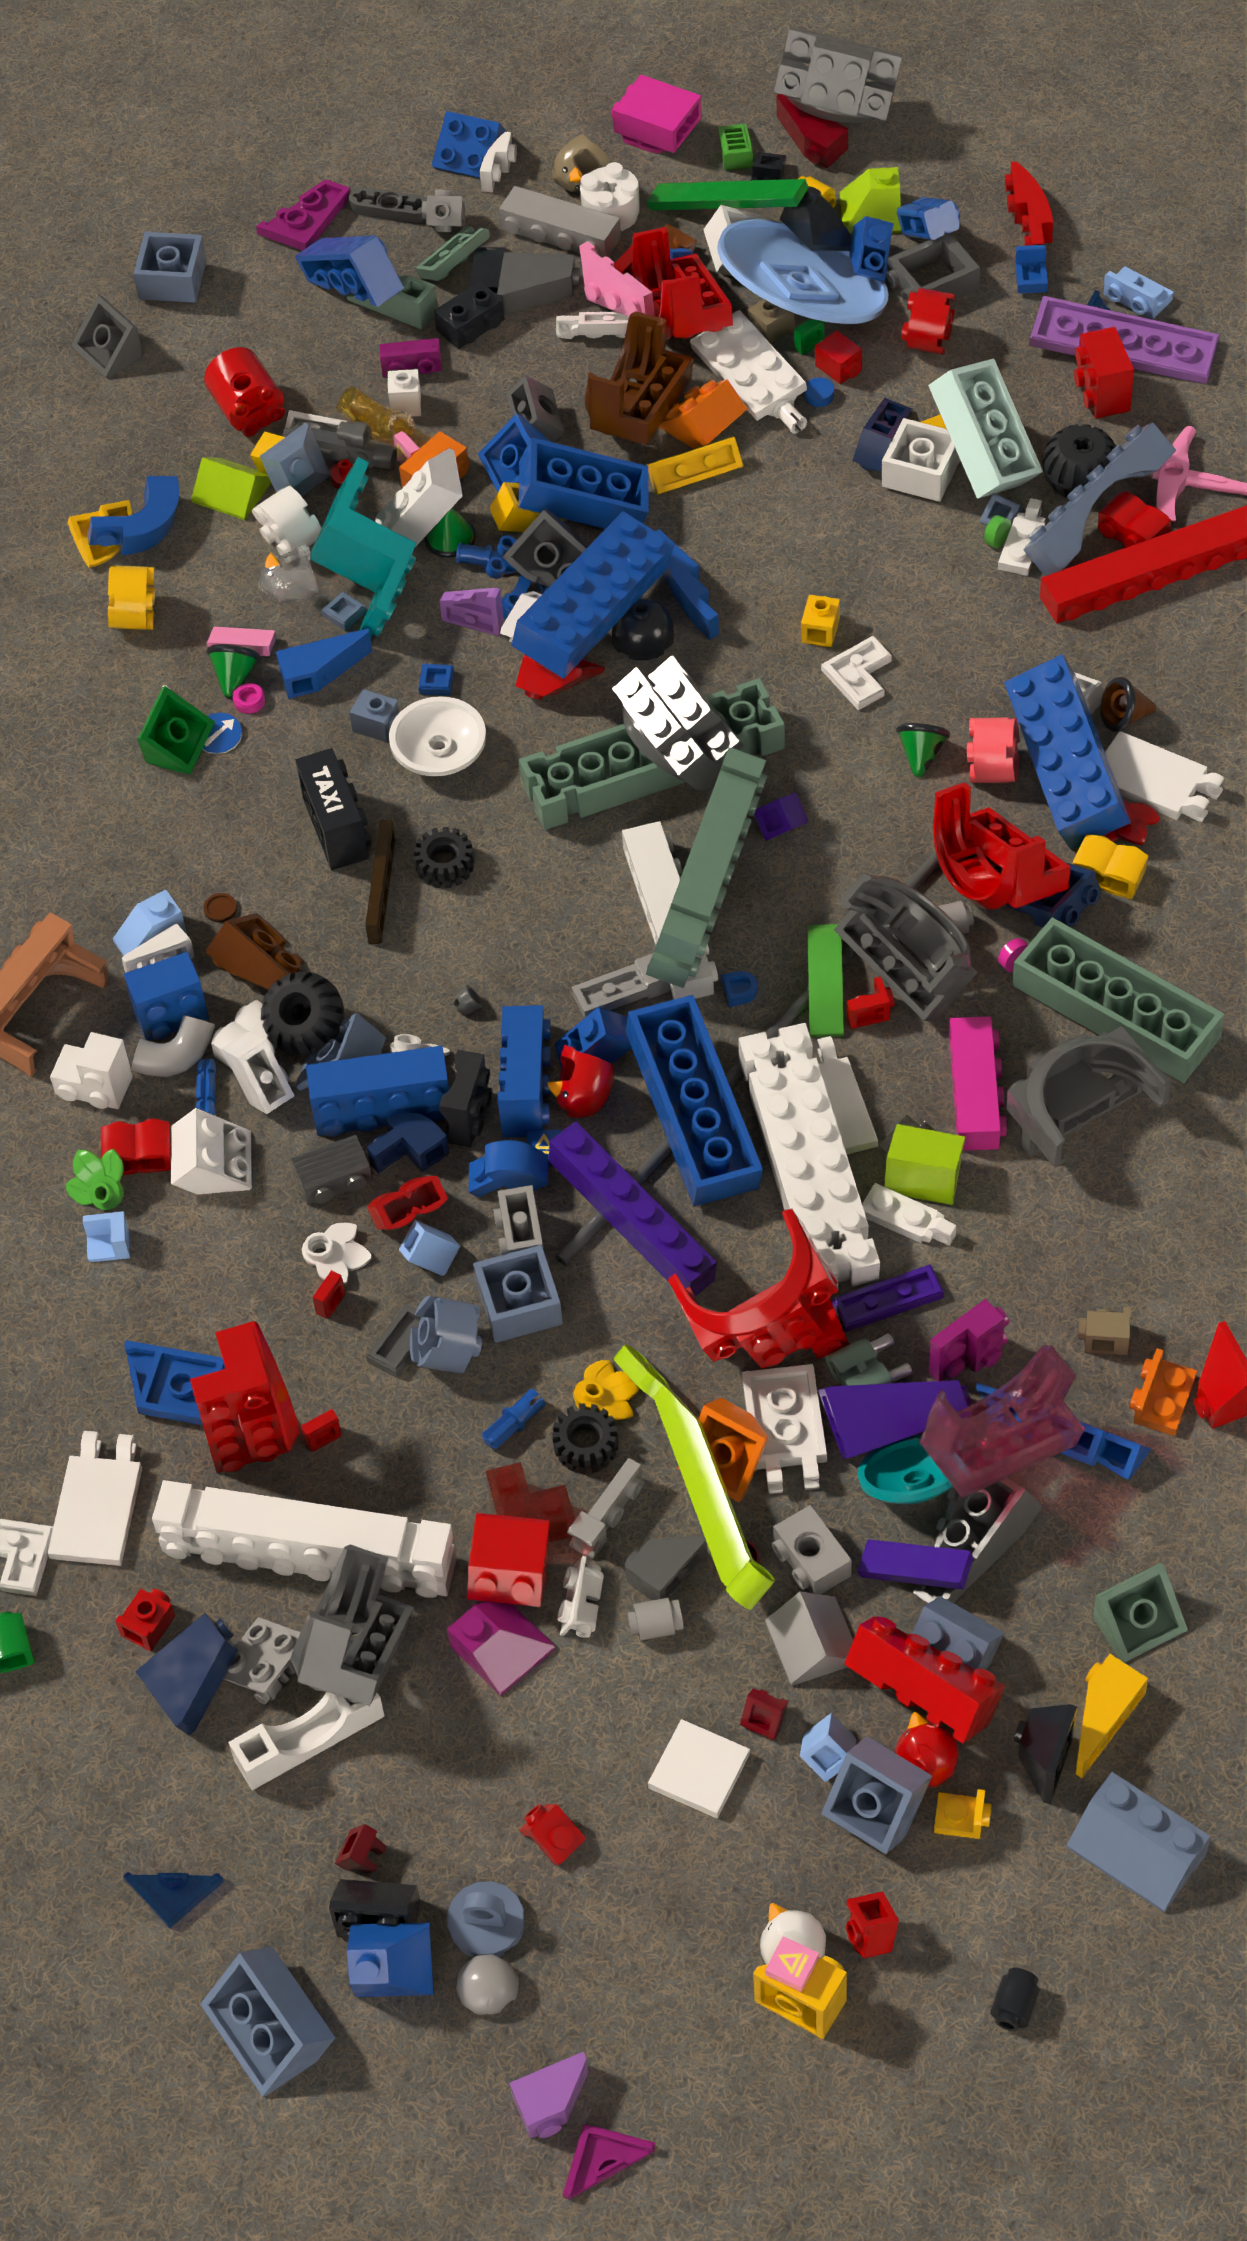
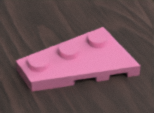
(610, 288)

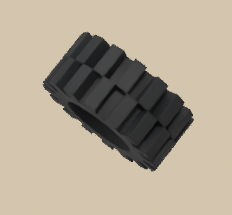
(444, 872)
(590, 1456)

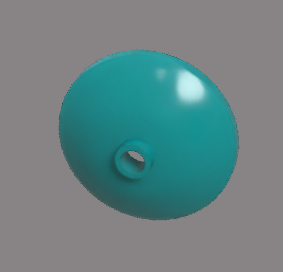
(902, 1473)

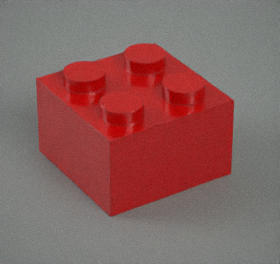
(1104, 372)

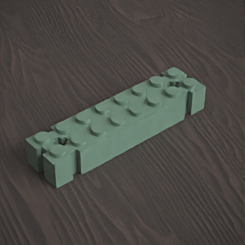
(611, 769)
(707, 868)

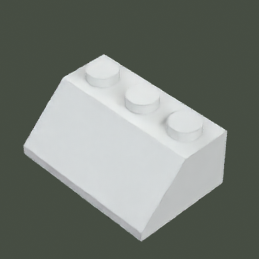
(424, 498)

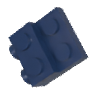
(1067, 904)

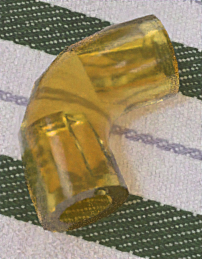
(383, 420)

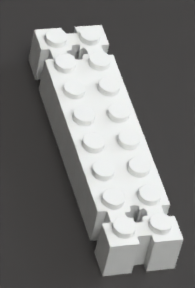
(808, 1150)
(300, 1536)

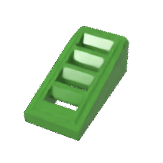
(735, 147)

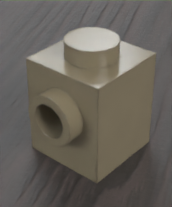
(771, 320)

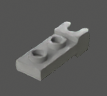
(619, 988)
(590, 1528)

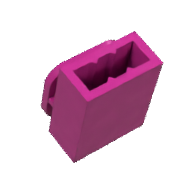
(656, 115)

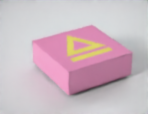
(405, 446)
(792, 1964)

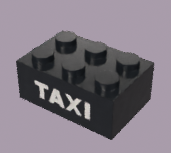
(333, 808)

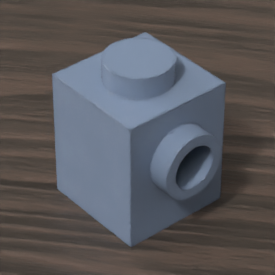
(373, 715)

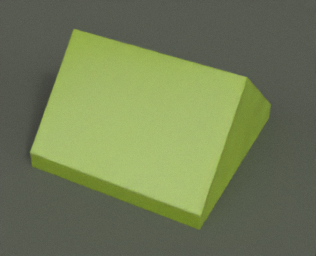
(229, 487)
(924, 1164)

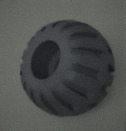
(1073, 455)
(285, 1008)

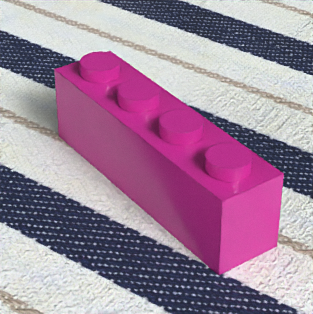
(975, 1083)

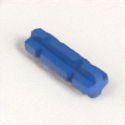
(206, 1085)

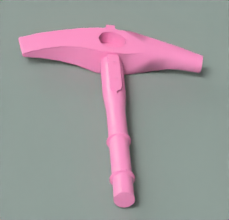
(1176, 475)

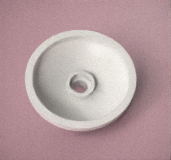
(435, 725)

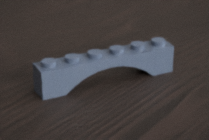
(1061, 538)

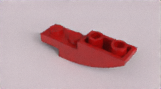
(1028, 206)

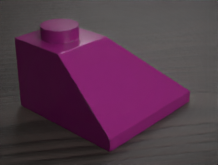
(498, 1643)

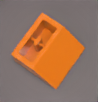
(704, 413)

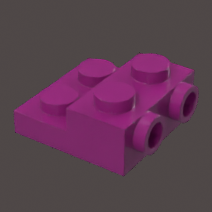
(970, 1340)

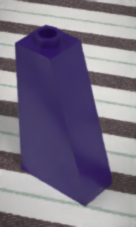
(884, 1413)

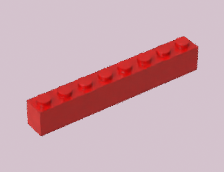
(1145, 566)

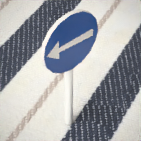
(224, 734)

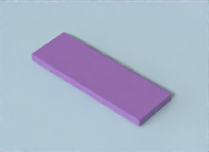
(1149, 343)

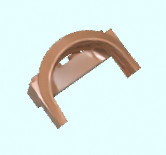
(45, 953)

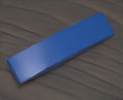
(691, 594)

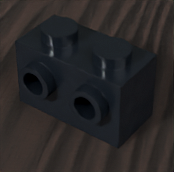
(469, 315)

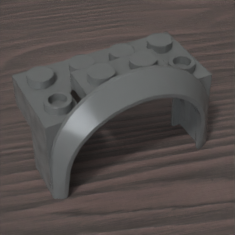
(922, 928)
(328, 1653)

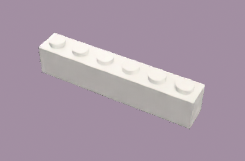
(656, 881)

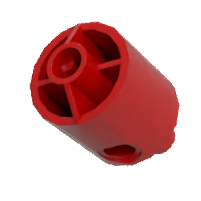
(244, 390)

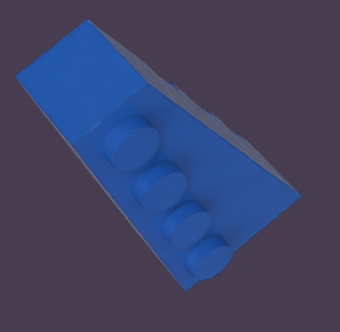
(351, 266)

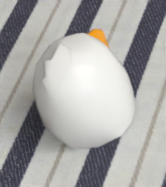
(794, 1925)

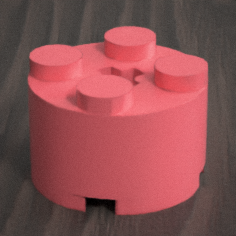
(994, 750)

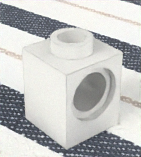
(405, 391)

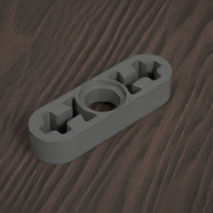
(372, 196)

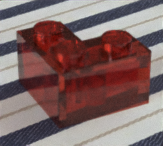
(512, 1498)

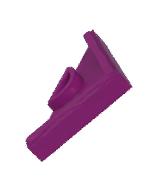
(600, 2156)

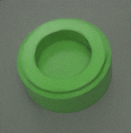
(997, 531)

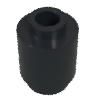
(1015, 1999)

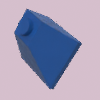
(506, 448)
(390, 1960)

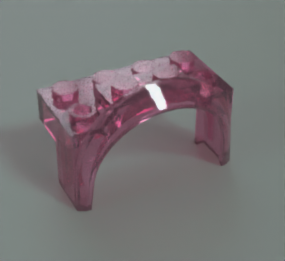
(987, 1440)

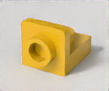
(962, 1814)

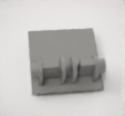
(263, 1658)

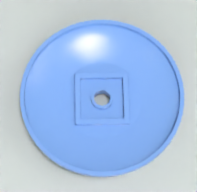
(791, 276)

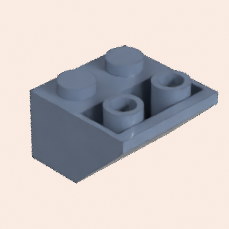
(959, 1632)

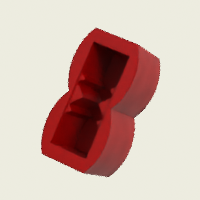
(1131, 520)
(140, 1146)
(413, 1198)

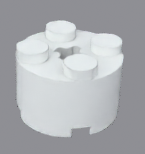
(612, 192)
(286, 520)

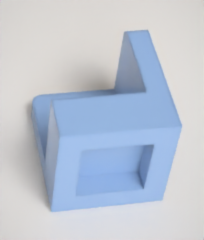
(107, 1236)
(429, 1248)
(826, 1746)

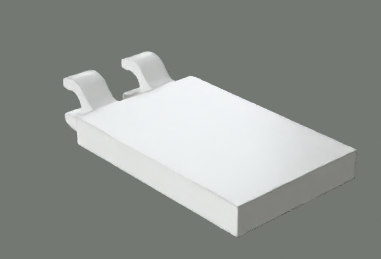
(1161, 778)
(846, 1100)
(790, 1415)
(96, 1503)

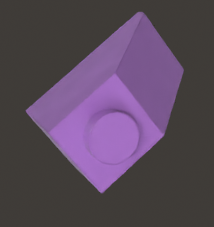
(549, 2095)

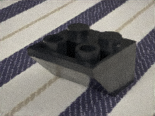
(372, 1904)

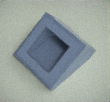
(1000, 506)

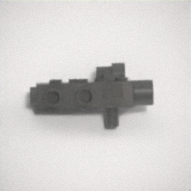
(352, 442)

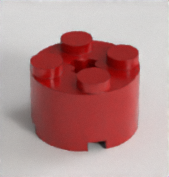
(929, 320)

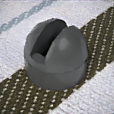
(467, 1001)

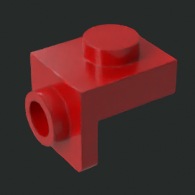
(552, 1832)

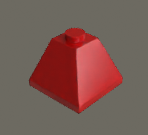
(542, 682)
(1223, 1381)

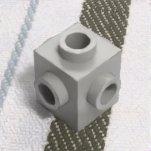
(454, 210)

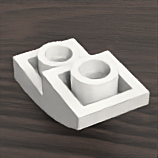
(497, 161)

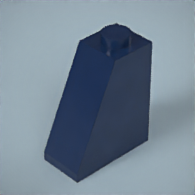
(190, 1671)

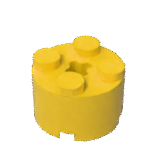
(131, 597)

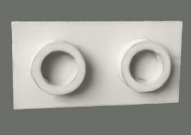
(574, 1611)

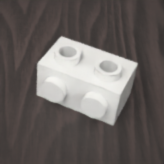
(258, 1072)

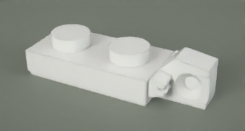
(592, 325)
(1013, 557)
(907, 1216)

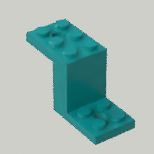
(364, 550)

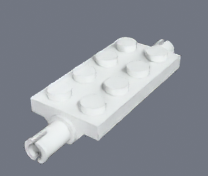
(754, 370)

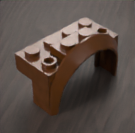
(631, 408)

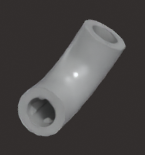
(176, 1055)

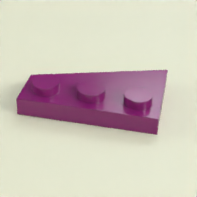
(308, 218)

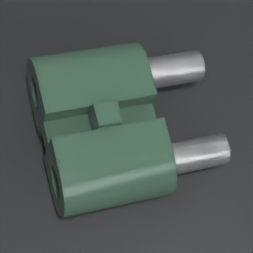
(859, 1364)

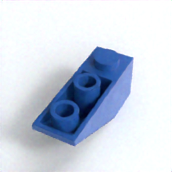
(318, 663)

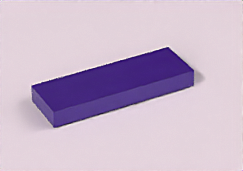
(888, 1298)
(915, 1564)

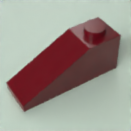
(816, 138)

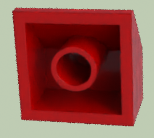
(508, 1560)

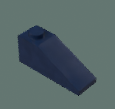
(879, 434)

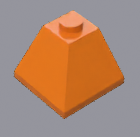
(735, 1443)

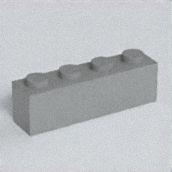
(558, 222)

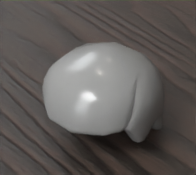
(487, 1984)

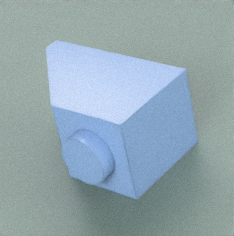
(147, 921)

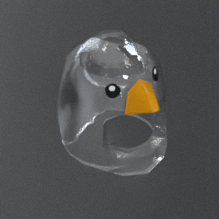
(289, 577)

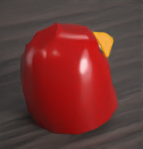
(583, 1083)
(929, 1749)

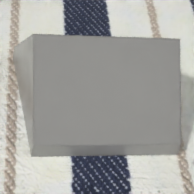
(810, 1636)

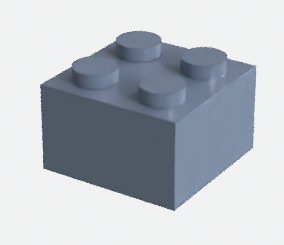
(170, 267)
(518, 1293)
(876, 1794)

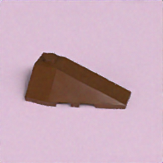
(253, 951)

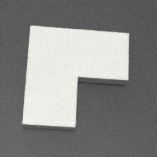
(852, 671)
(26, 1554)

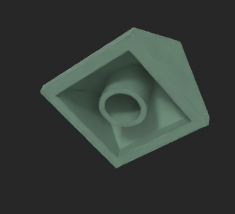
(1139, 1613)

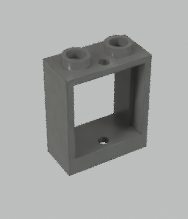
(964, 269)

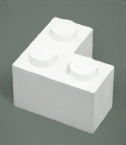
(93, 1073)

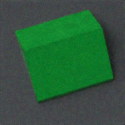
(174, 733)

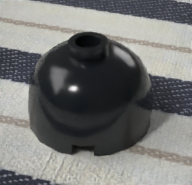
(644, 631)

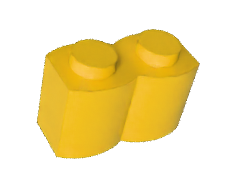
(1115, 866)

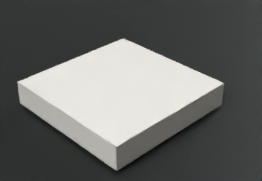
(699, 1768)

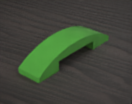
(825, 981)

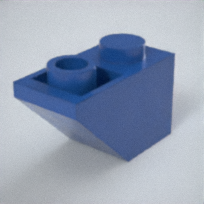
(871, 247)
(598, 1035)

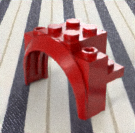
(773, 1320)

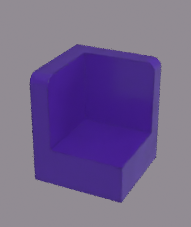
(780, 816)

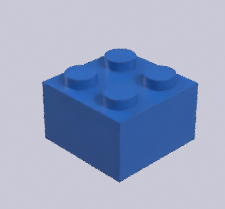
(164, 994)

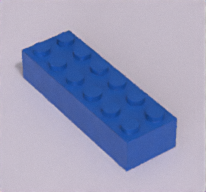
(592, 594)
(1067, 751)
(693, 1100)

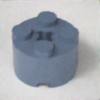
(445, 1334)

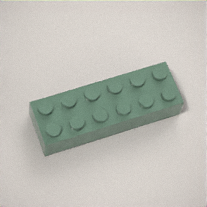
(1112, 992)

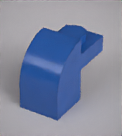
(508, 1165)

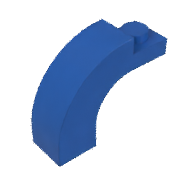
(145, 527)

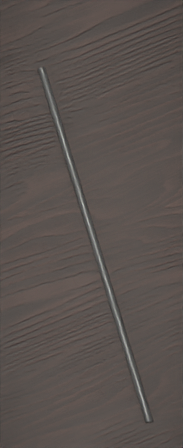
(733, 1077)

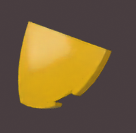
(79, 526)

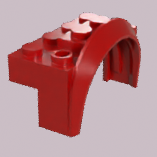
(681, 287)
(1028, 867)
(247, 1390)

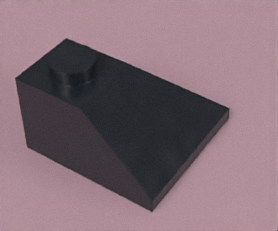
(817, 223)
(1045, 1745)

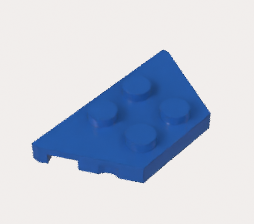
(163, 1380)

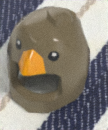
(575, 160)

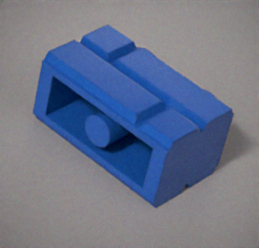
(928, 218)

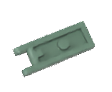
(452, 253)

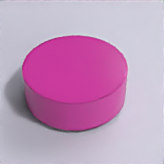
(248, 698)
(1010, 953)

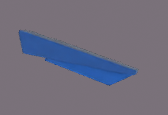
(1098, 1446)

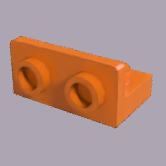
(1163, 1394)

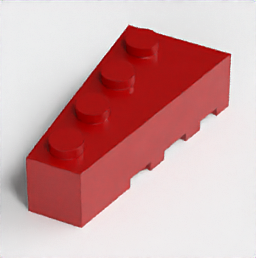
(925, 1677)

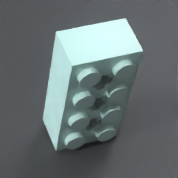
(985, 428)

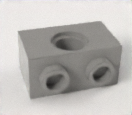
(808, 1532)

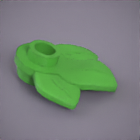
(93, 1176)

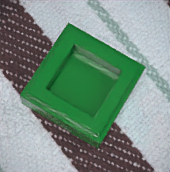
(808, 335)

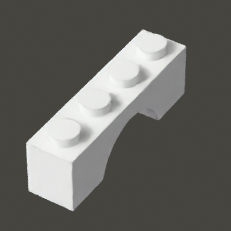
(273, 1750)

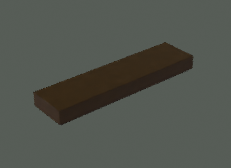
(380, 882)

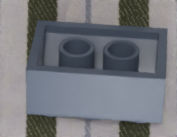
(1138, 1842)
(266, 2019)

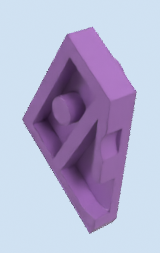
(474, 609)

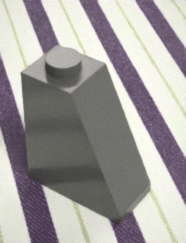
(536, 279)

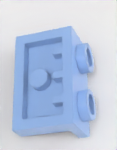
(1137, 292)

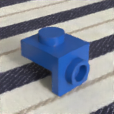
(1031, 269)

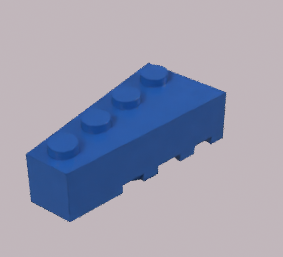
(522, 1070)

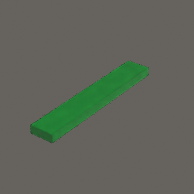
(728, 193)

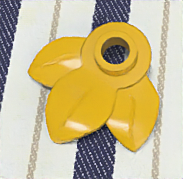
(609, 1390)

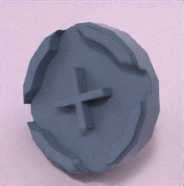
(485, 1919)

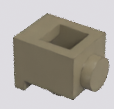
(1105, 1331)

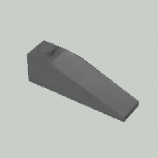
(545, 549)
(985, 1525)

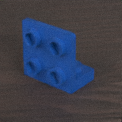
(465, 143)

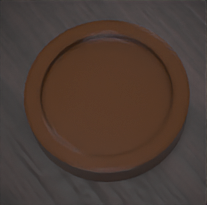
(220, 907)

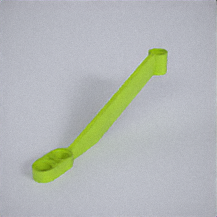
(738, 1571)

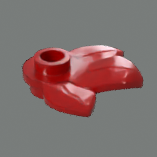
(1136, 831)

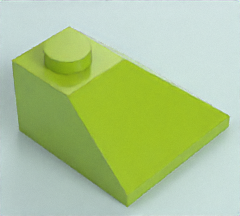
(872, 195)

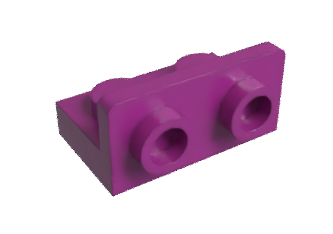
(411, 355)

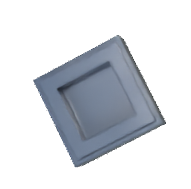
(343, 611)

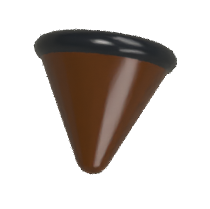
(1123, 704)

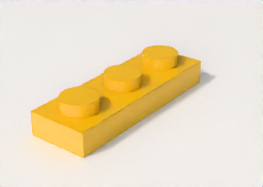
(694, 465)

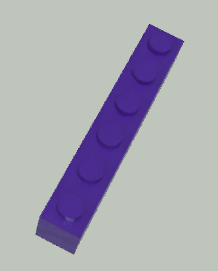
(630, 1209)

